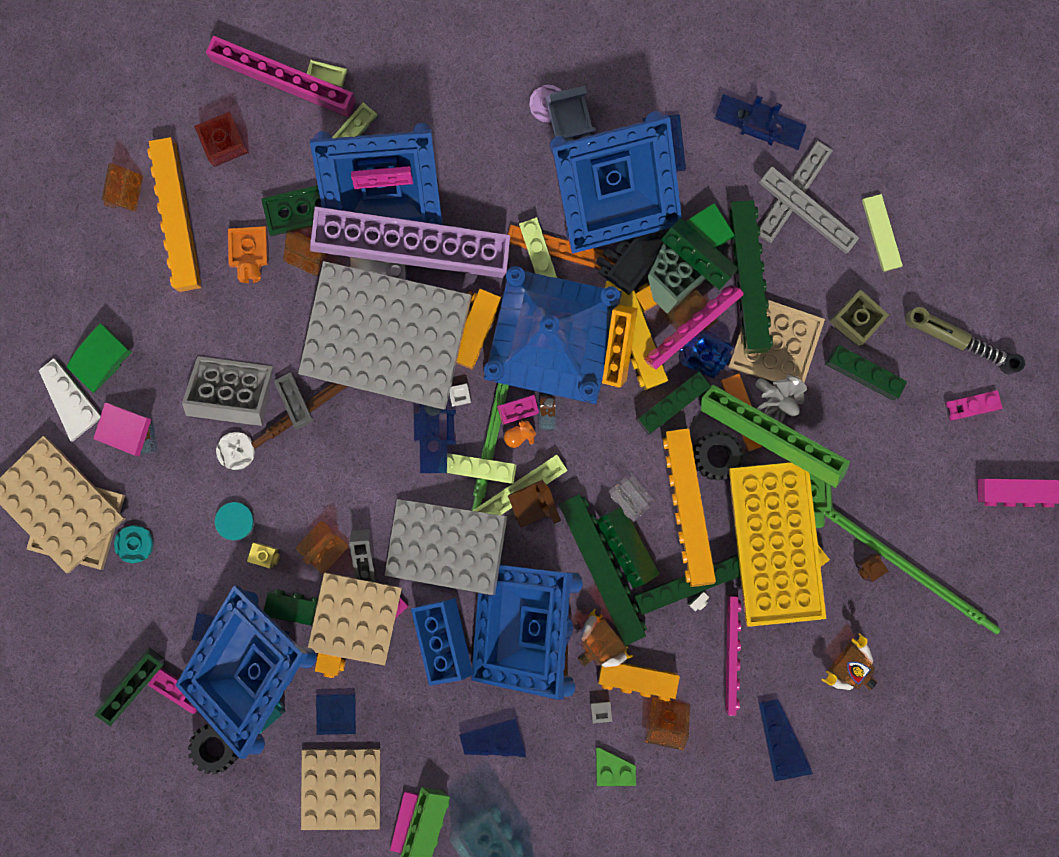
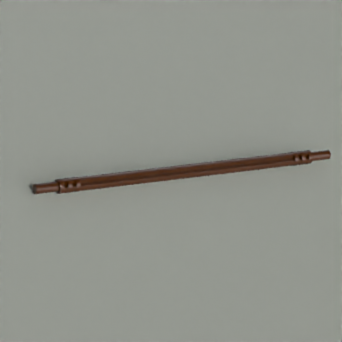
(312, 404)

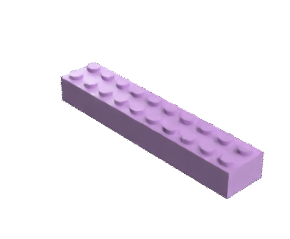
(409, 242)

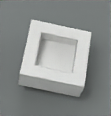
(459, 395)
(698, 601)

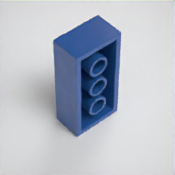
(442, 642)

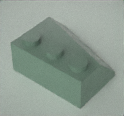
(672, 279)

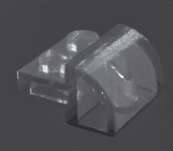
(631, 496)

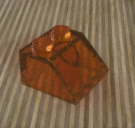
(686, 309)
(668, 724)

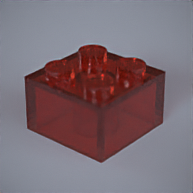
(221, 139)

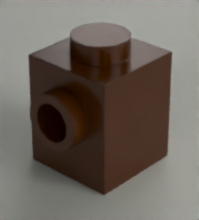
(871, 568)

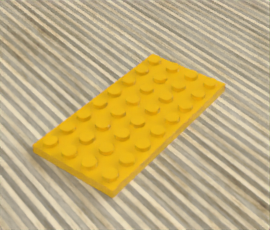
(777, 544)

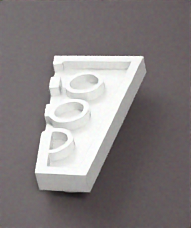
(70, 402)

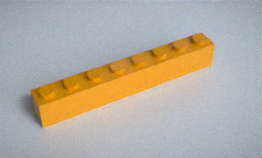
(174, 214)
(689, 507)

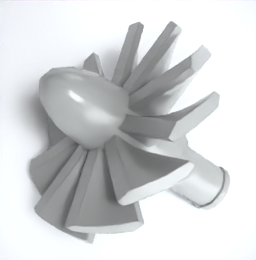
(782, 396)

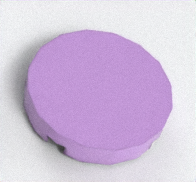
(538, 103)

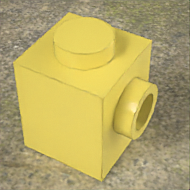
(263, 555)

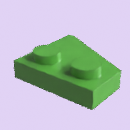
(613, 770)

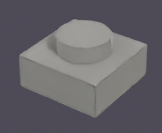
(601, 712)

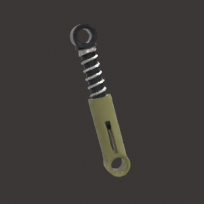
(962, 339)

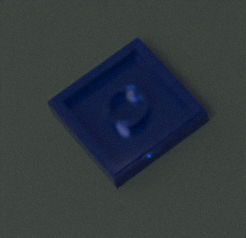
(336, 714)

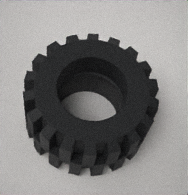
(733, 450)
(203, 758)

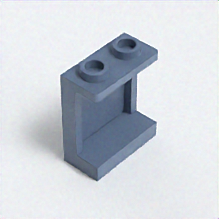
(570, 113)

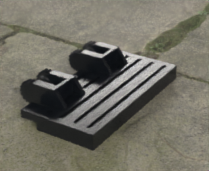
(635, 260)

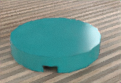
(234, 521)
(139, 542)

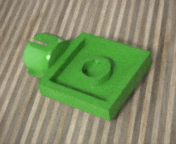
(821, 499)

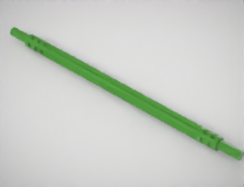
(490, 441)
(913, 571)

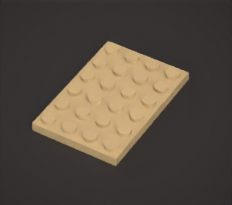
(57, 504)

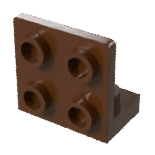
(533, 504)

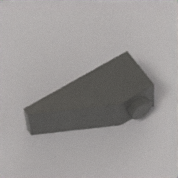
(363, 555)

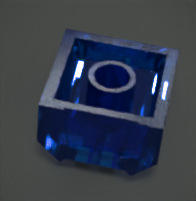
(706, 353)

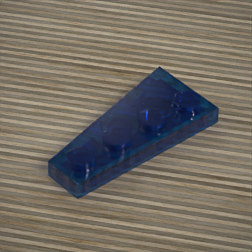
(783, 748)

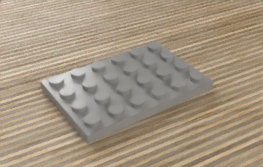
(446, 546)

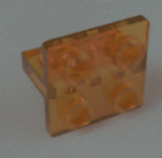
(121, 188)
(298, 253)
(321, 547)

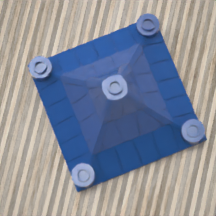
(339, 156)
(618, 183)
(552, 335)
(525, 632)
(242, 671)

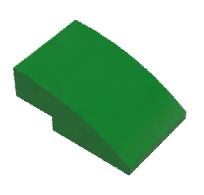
(711, 226)
(98, 357)

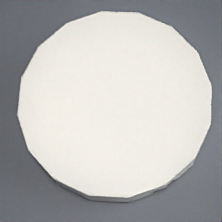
(235, 450)

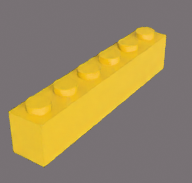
(641, 346)

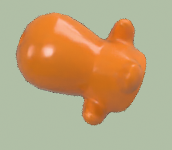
(517, 435)

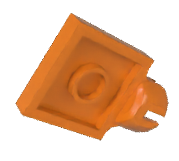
(248, 252)

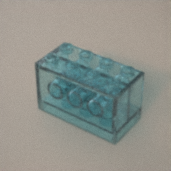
(469, 841)

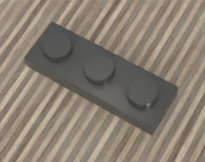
(293, 401)

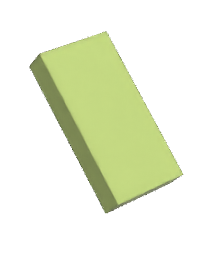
(327, 73)

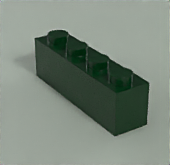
(699, 254)
(866, 373)
(673, 403)
(627, 547)
(291, 608)
(129, 686)

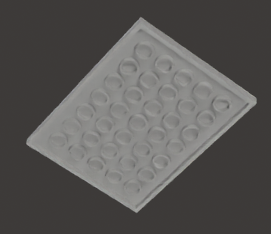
(385, 335)

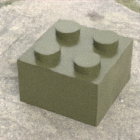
(859, 318)

